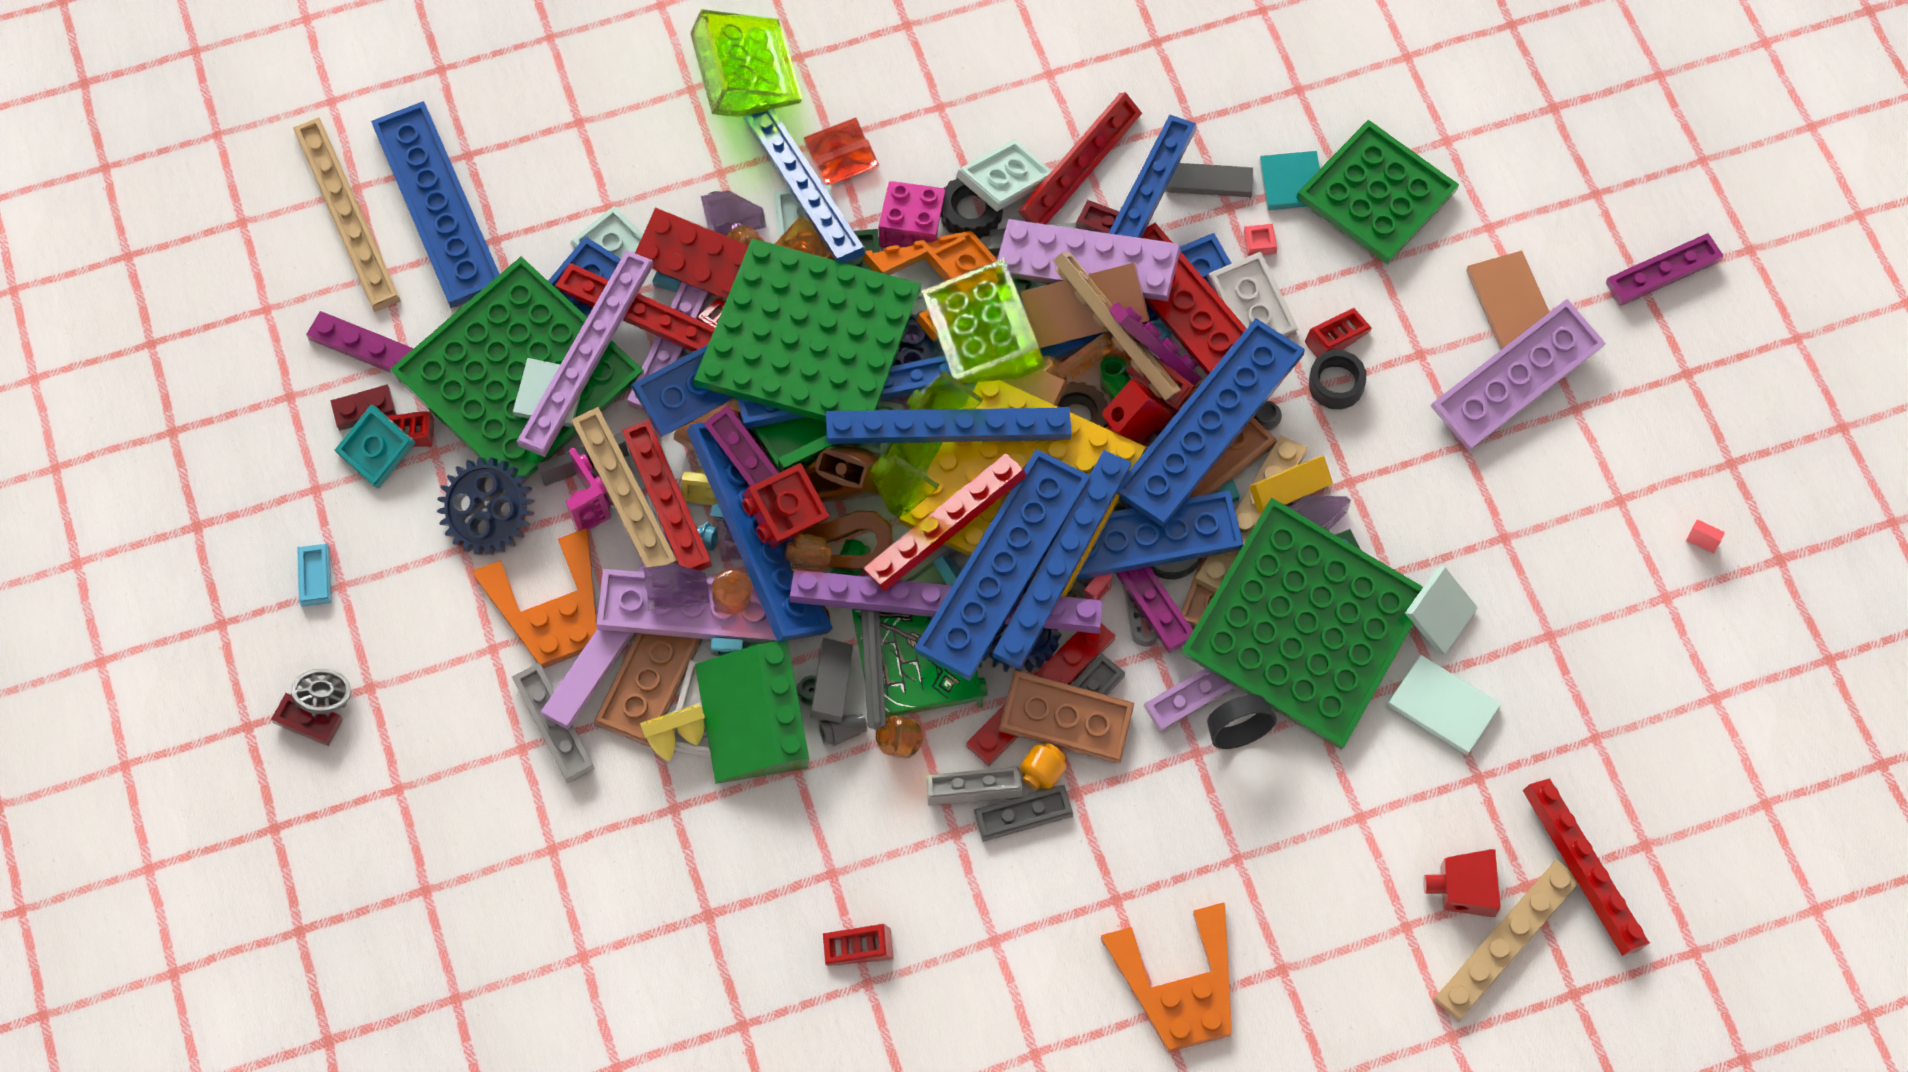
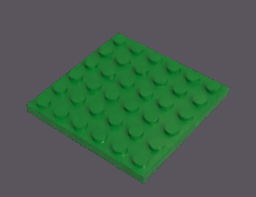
(807, 333)
(477, 358)
(1304, 623)

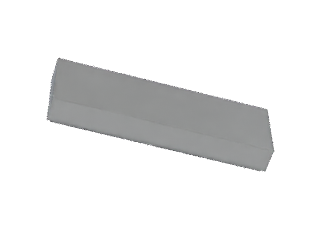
(973, 786)

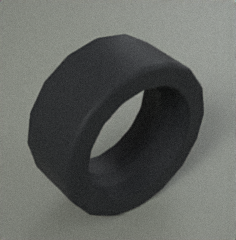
(1342, 359)

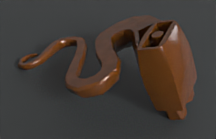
(846, 474)

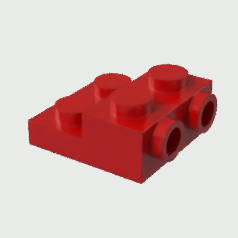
(784, 505)

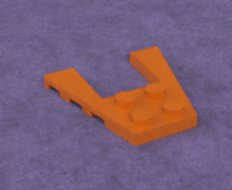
(948, 256)
(557, 627)
(1189, 1008)

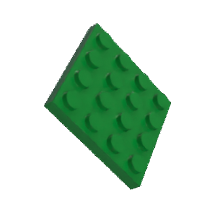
(1377, 191)

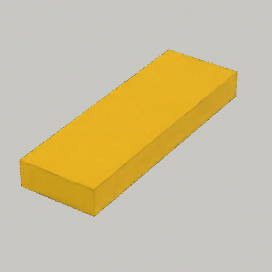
(1292, 483)

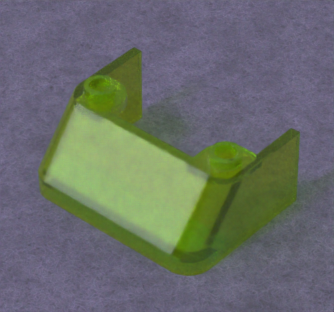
(903, 470)

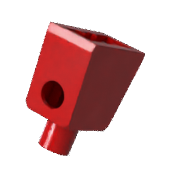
(1136, 412)
(1467, 883)

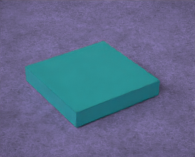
(1285, 175)
(375, 446)

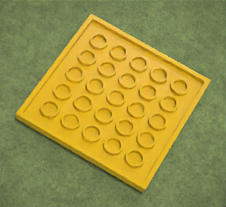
(963, 461)

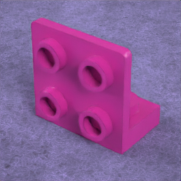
(910, 214)
(589, 506)

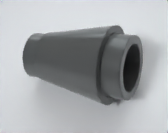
(836, 733)

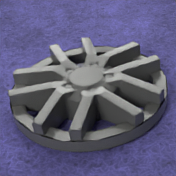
(320, 691)

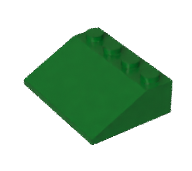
(752, 713)

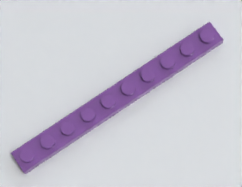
(920, 599)

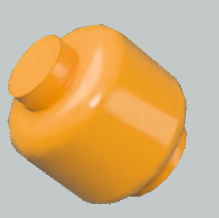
(1043, 766)

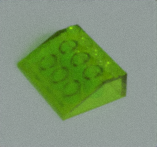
(743, 63)
(983, 326)

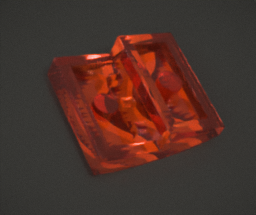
(840, 151)

